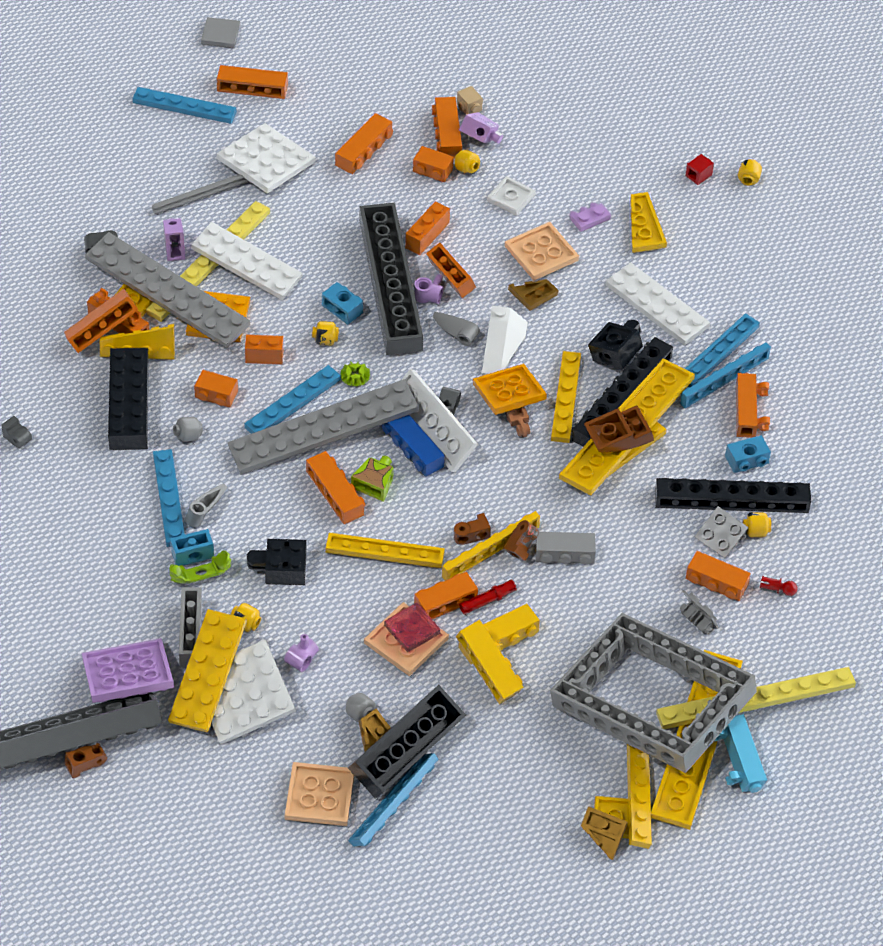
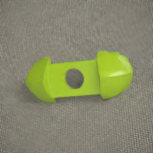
(218, 566)

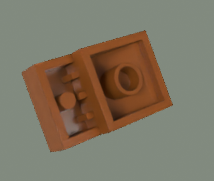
(619, 430)

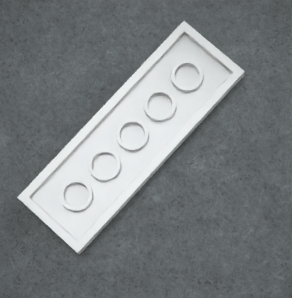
(246, 261)
(657, 304)
(440, 423)

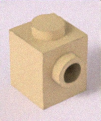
(469, 100)

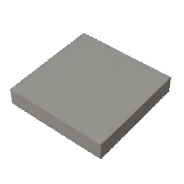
(220, 32)

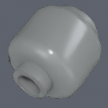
(188, 429)
(359, 706)

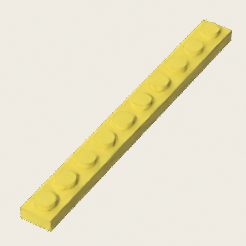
(203, 266)
(765, 696)

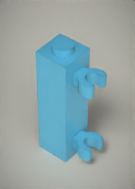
(743, 755)

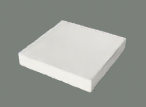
(511, 195)

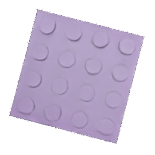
(127, 670)

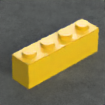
(511, 627)
(489, 661)

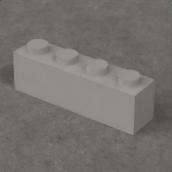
(189, 622)

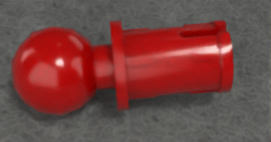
(789, 587)

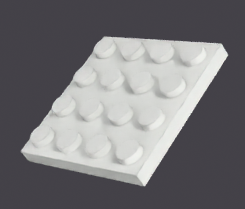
(266, 158)
(251, 694)

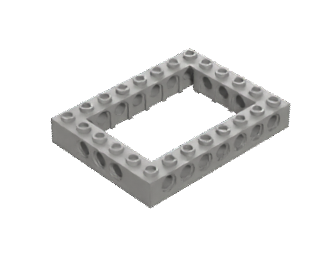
(733, 686)

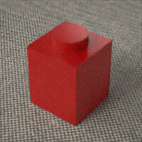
(699, 169)

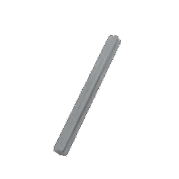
(198, 193)

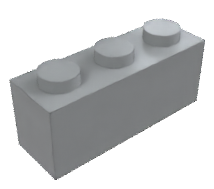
(565, 547)

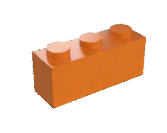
(427, 228)
(451, 270)
(718, 576)
(446, 595)

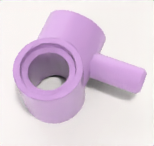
(427, 291)
(301, 654)

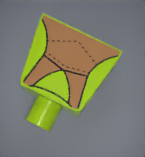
(374, 477)

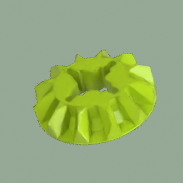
(356, 379)

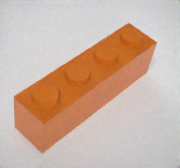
(252, 81)
(447, 126)
(364, 143)
(100, 320)
(335, 487)

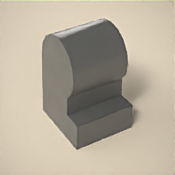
(15, 432)

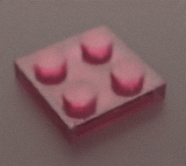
(412, 627)

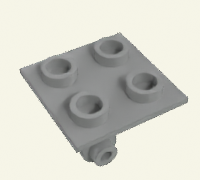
(721, 532)
(700, 615)

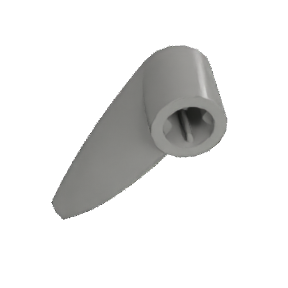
(460, 328)
(203, 505)

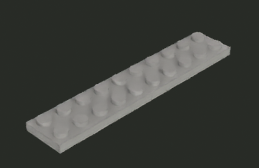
(168, 290)
(323, 426)

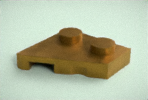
(534, 293)
(372, 728)
(604, 830)

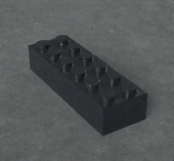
(128, 399)
(406, 741)

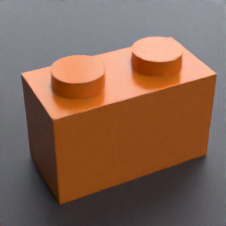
(433, 164)
(264, 349)
(216, 388)

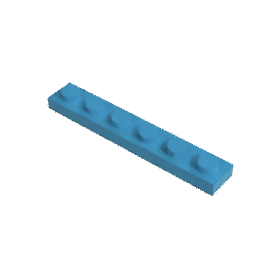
(184, 105)
(722, 347)
(725, 375)
(294, 400)
(168, 494)
(393, 799)

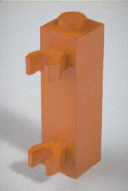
(130, 324)
(746, 405)

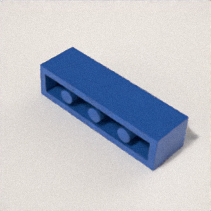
(415, 444)

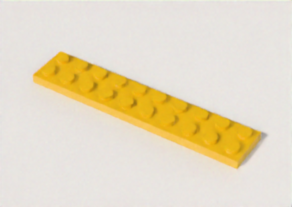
(653, 398)
(681, 791)

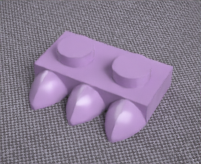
(590, 217)

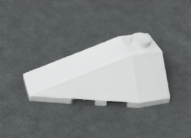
(503, 338)

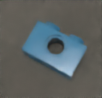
(342, 303)
(747, 454)
(192, 548)

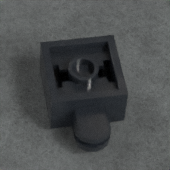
(616, 344)
(282, 561)

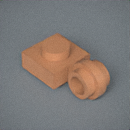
(521, 419)

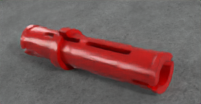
(489, 596)

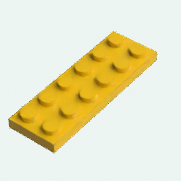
(207, 670)

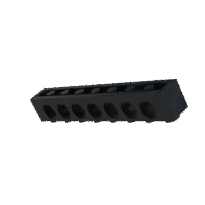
(623, 385)
(732, 495)

